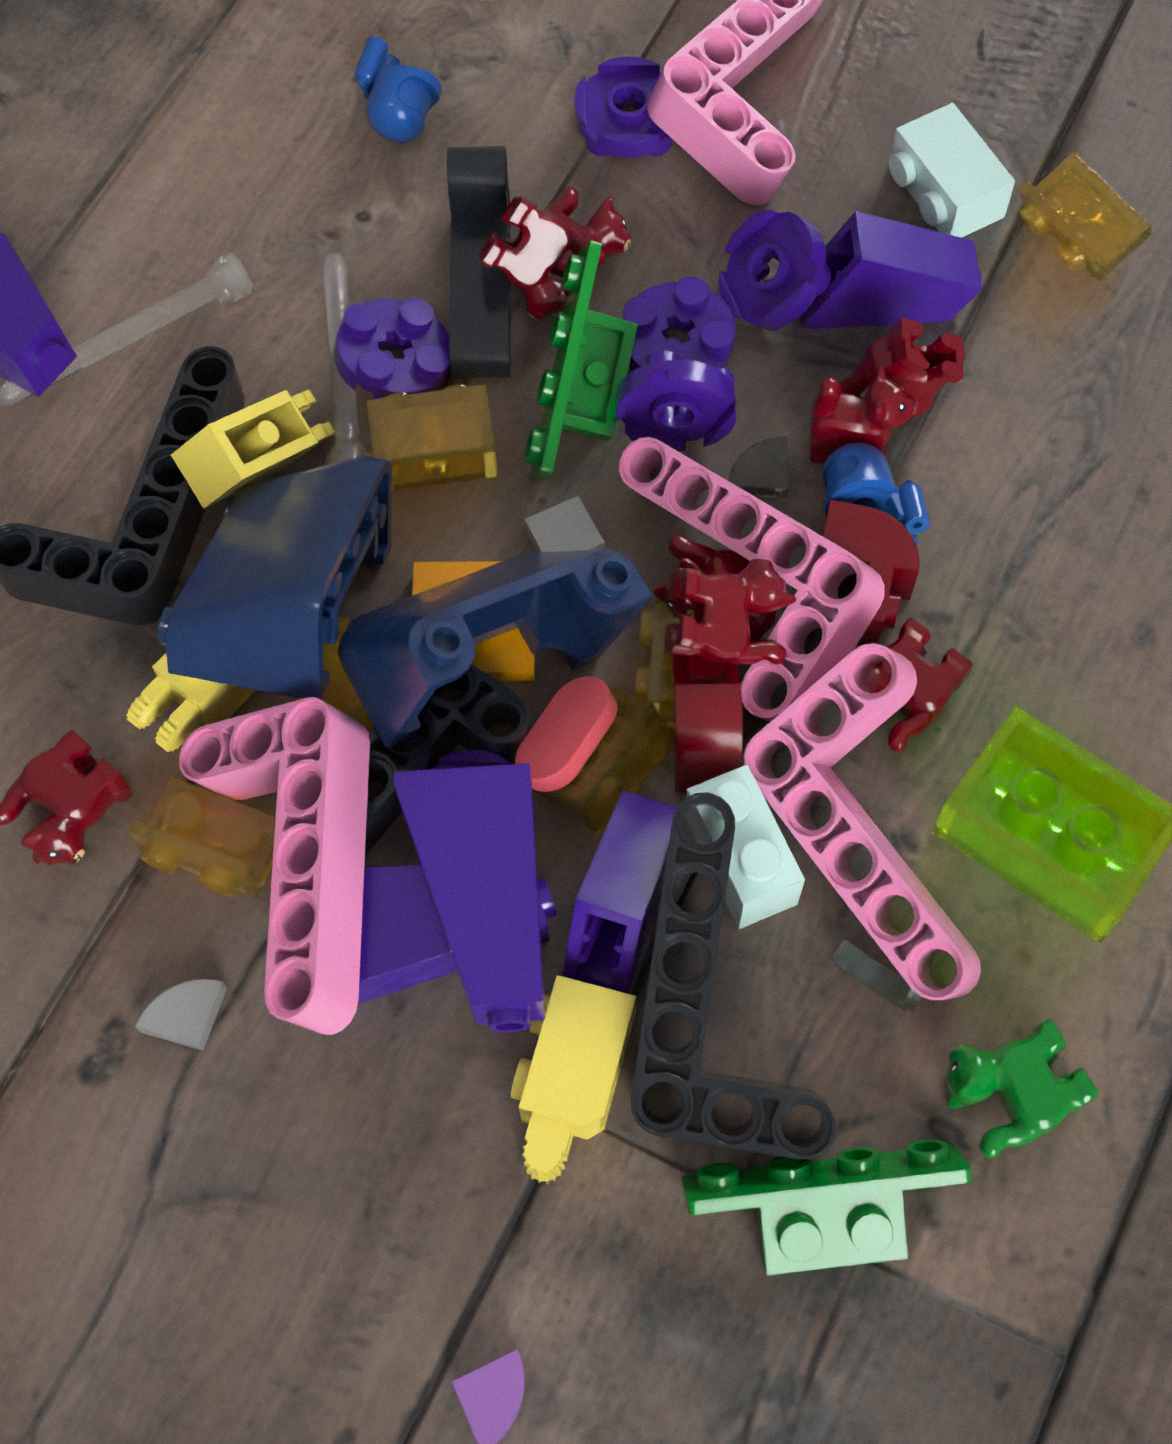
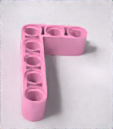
(708, 118)
(772, 539)
(320, 776)
(850, 824)

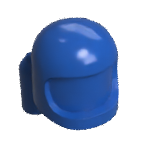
(395, 92)
(863, 477)

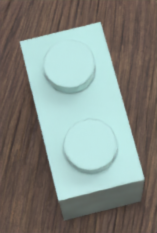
(950, 172)
(762, 867)

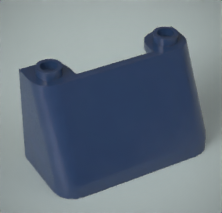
(278, 577)
(427, 640)

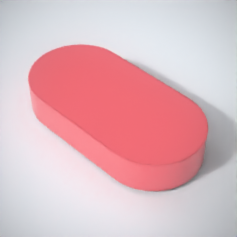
(567, 732)

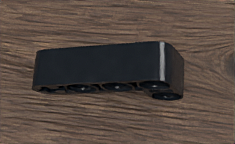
(478, 293)
(445, 727)

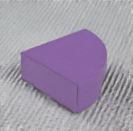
(492, 1397)

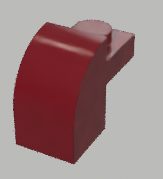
(883, 546)
(705, 720)

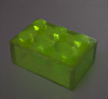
(1057, 824)

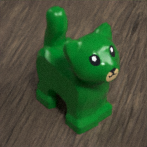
(1026, 1085)

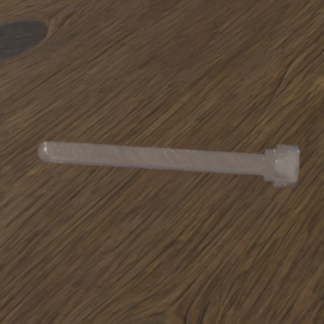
(223, 281)
(344, 397)

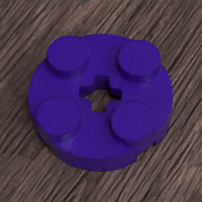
(599, 113)
(800, 272)
(687, 307)
(397, 323)
(701, 397)

